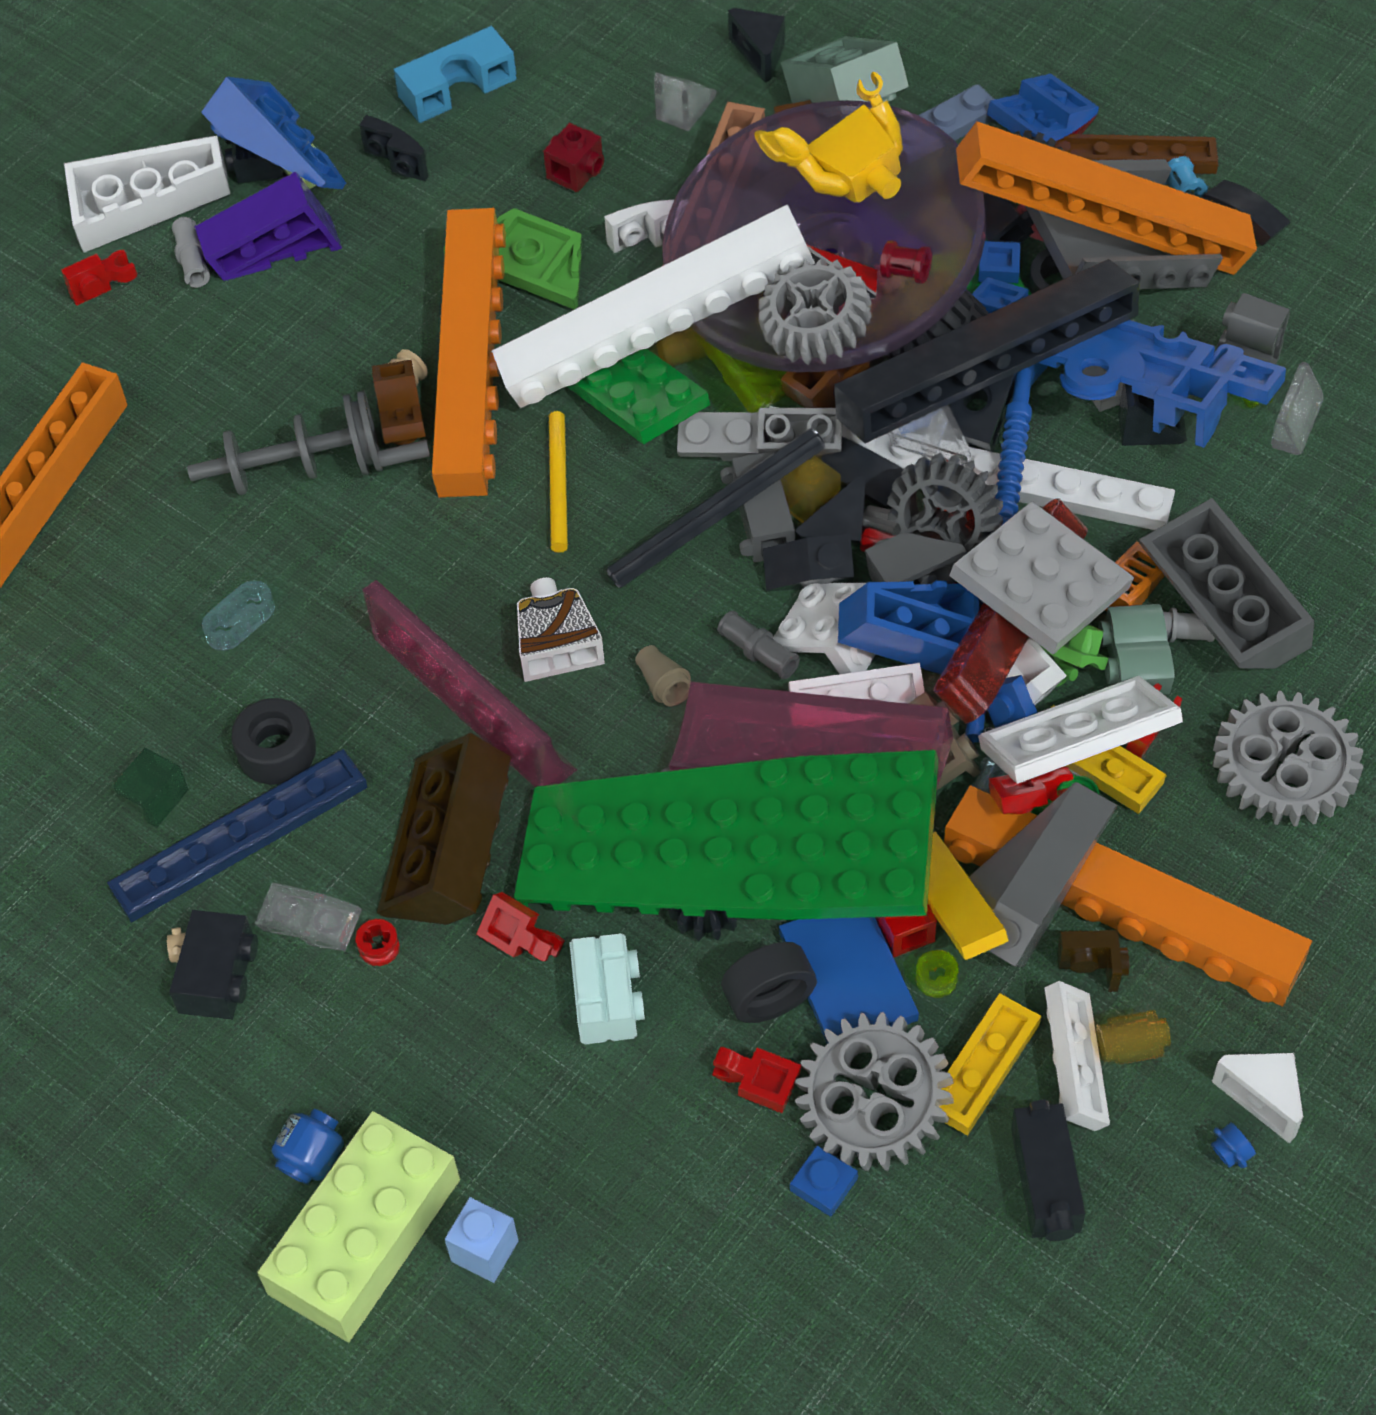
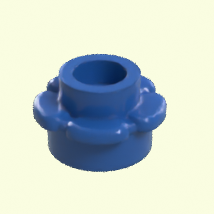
(1232, 1146)

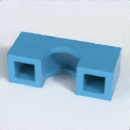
(475, 59)

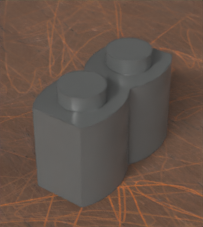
(1255, 327)

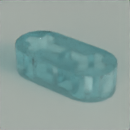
(238, 615)

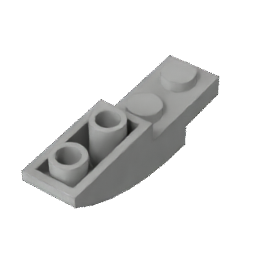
(741, 433)

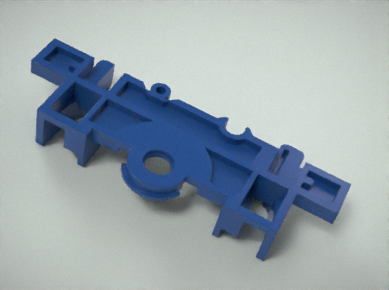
(1153, 367)

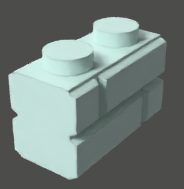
(604, 990)

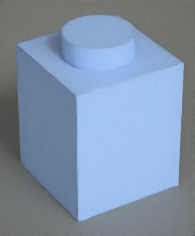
(481, 1239)

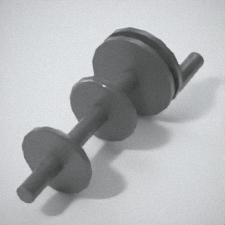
(360, 434)

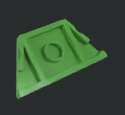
(541, 257)

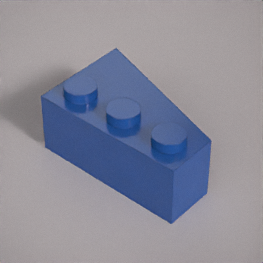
(908, 621)

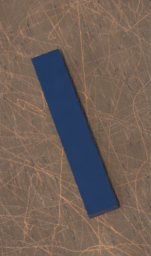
(237, 835)

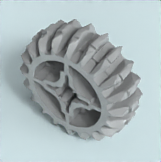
(813, 326)

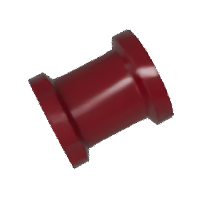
(906, 262)

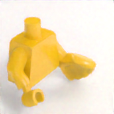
(850, 157)

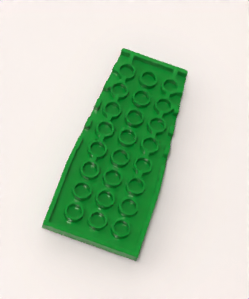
(740, 839)

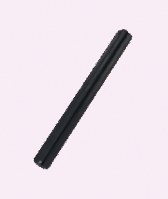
(715, 507)

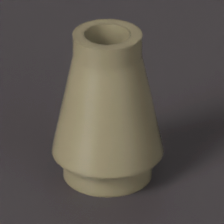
(665, 678)

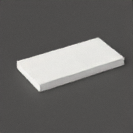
(1079, 729)

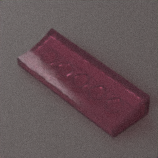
(464, 689)
(763, 724)

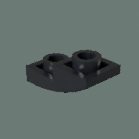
(390, 142)
(1265, 218)
(874, 469)

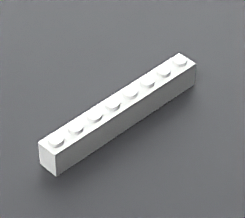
(651, 307)

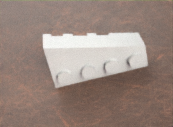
(142, 188)

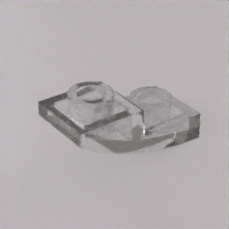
(308, 915)

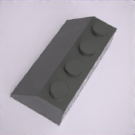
(1230, 588)

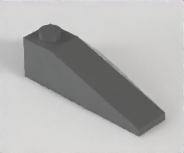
(1038, 866)

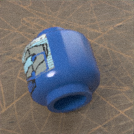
(307, 1146)

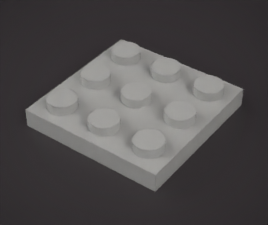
(1041, 577)

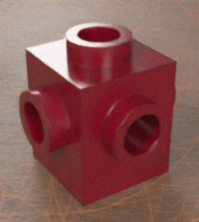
(573, 157)

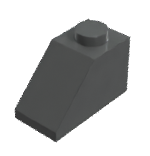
(913, 559)

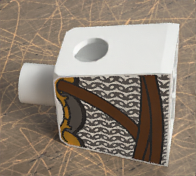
(556, 632)

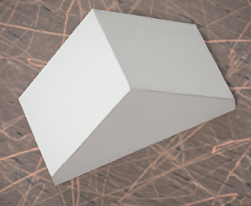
(1265, 1088)

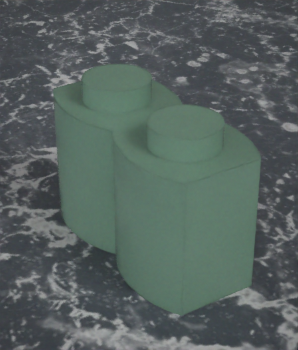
(1137, 645)

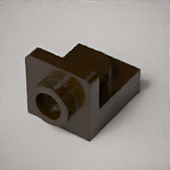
(1093, 950)

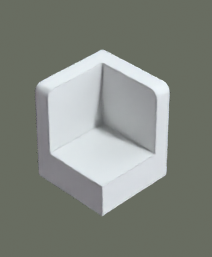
(1038, 671)

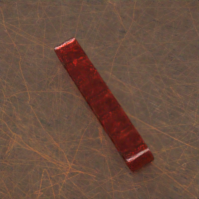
(990, 648)

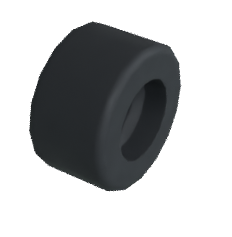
(267, 719)

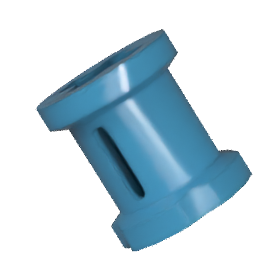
(1186, 177)

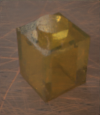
(810, 488)

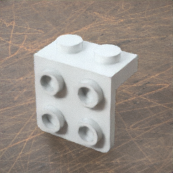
(814, 626)

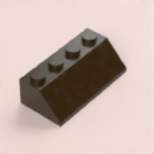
(446, 833)

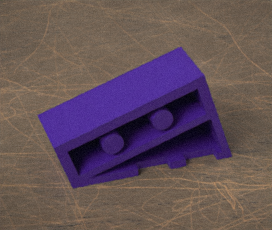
(267, 228)

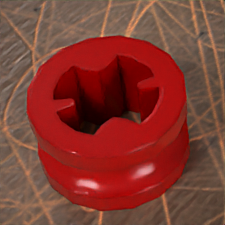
(365, 936)

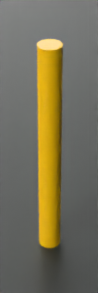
(558, 491)

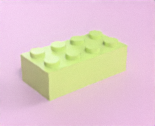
(359, 1226)

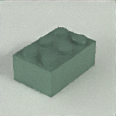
(836, 67)

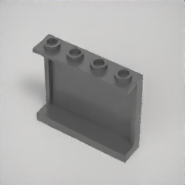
(1081, 247)

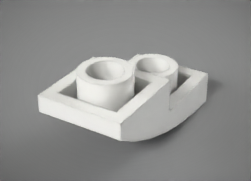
(637, 223)

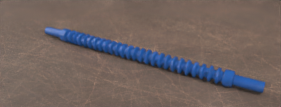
(1011, 466)

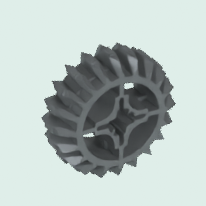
(952, 489)

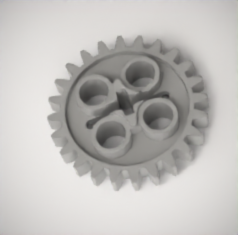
(1319, 781)
(856, 1129)

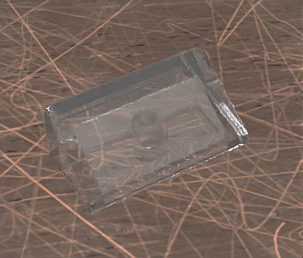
(1298, 412)

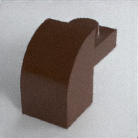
(817, 388)
(398, 402)

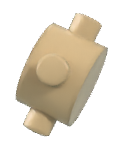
(174, 944)

